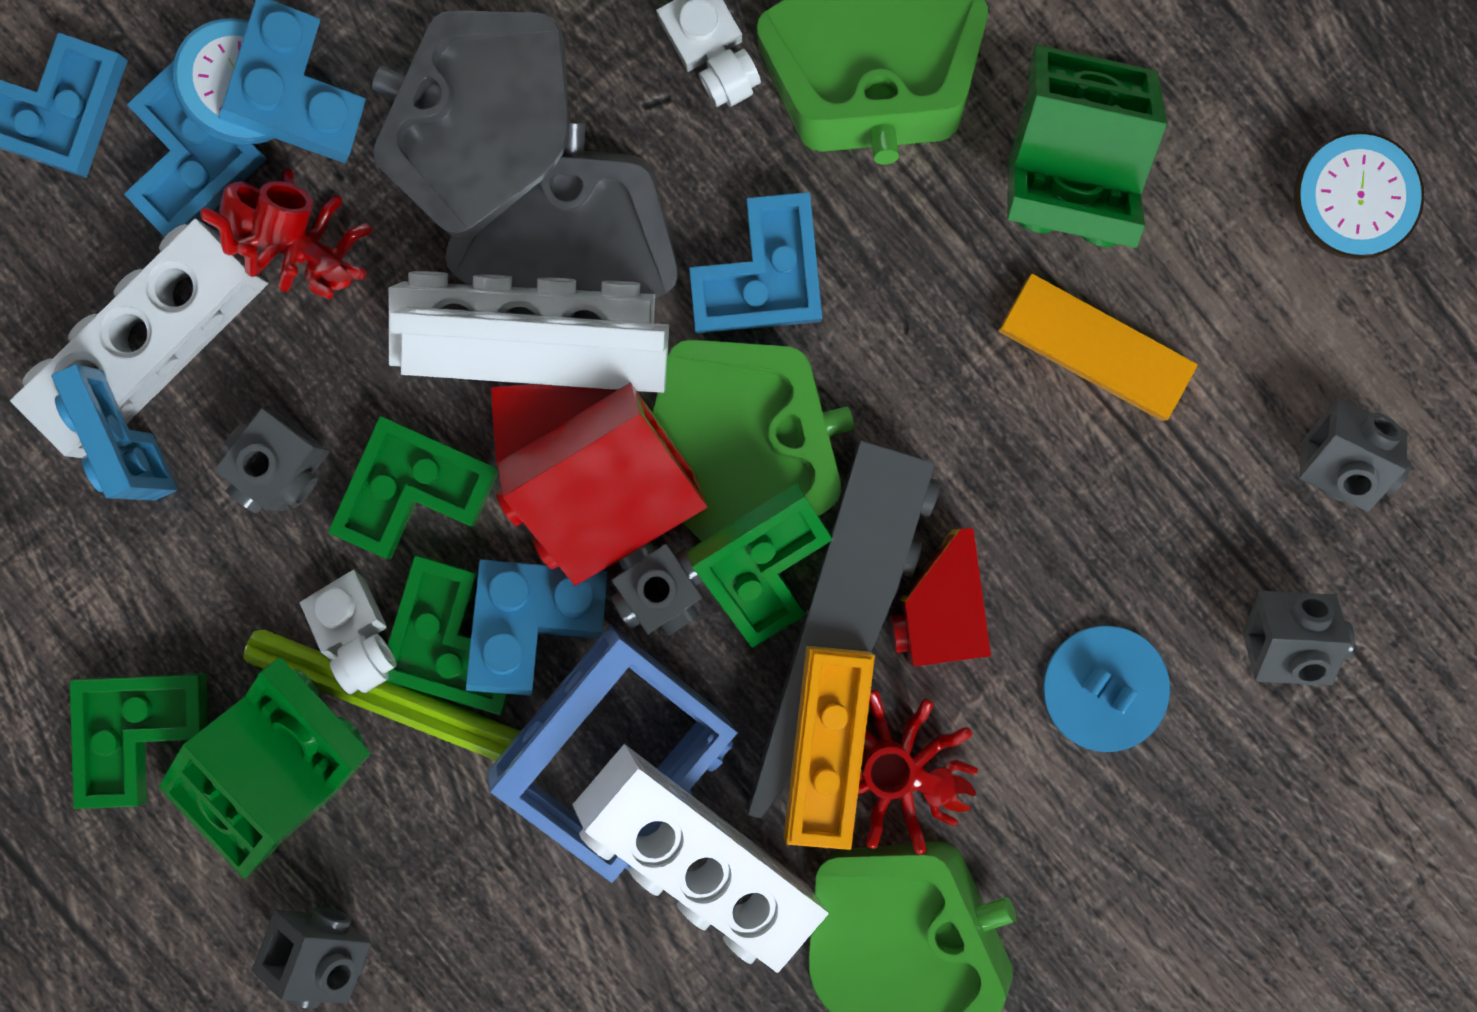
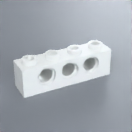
(495, 294)
(173, 332)
(635, 793)

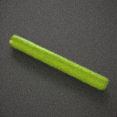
(388, 699)

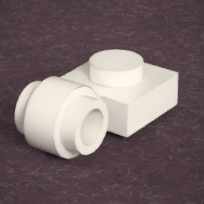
(706, 33)
(347, 630)

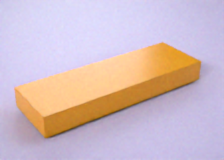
(1098, 347)
(828, 747)

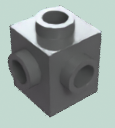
(1355, 455)
(270, 463)
(683, 584)
(1297, 638)
(311, 957)

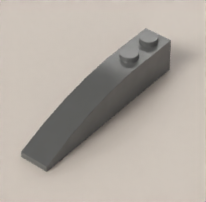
(853, 584)

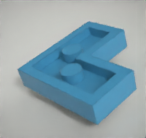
(276, 97)
(69, 110)
(195, 166)
(779, 282)
(116, 459)
(515, 606)

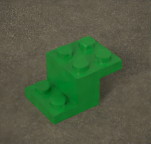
(1085, 147)
(263, 767)

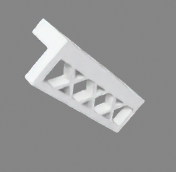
(532, 348)

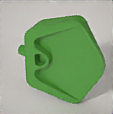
(872, 69)
(749, 427)
(907, 933)

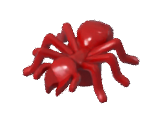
(277, 223)
(894, 774)

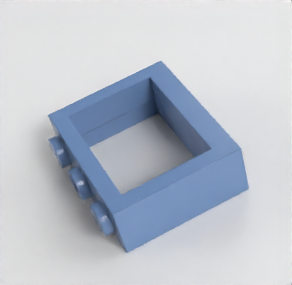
(563, 713)

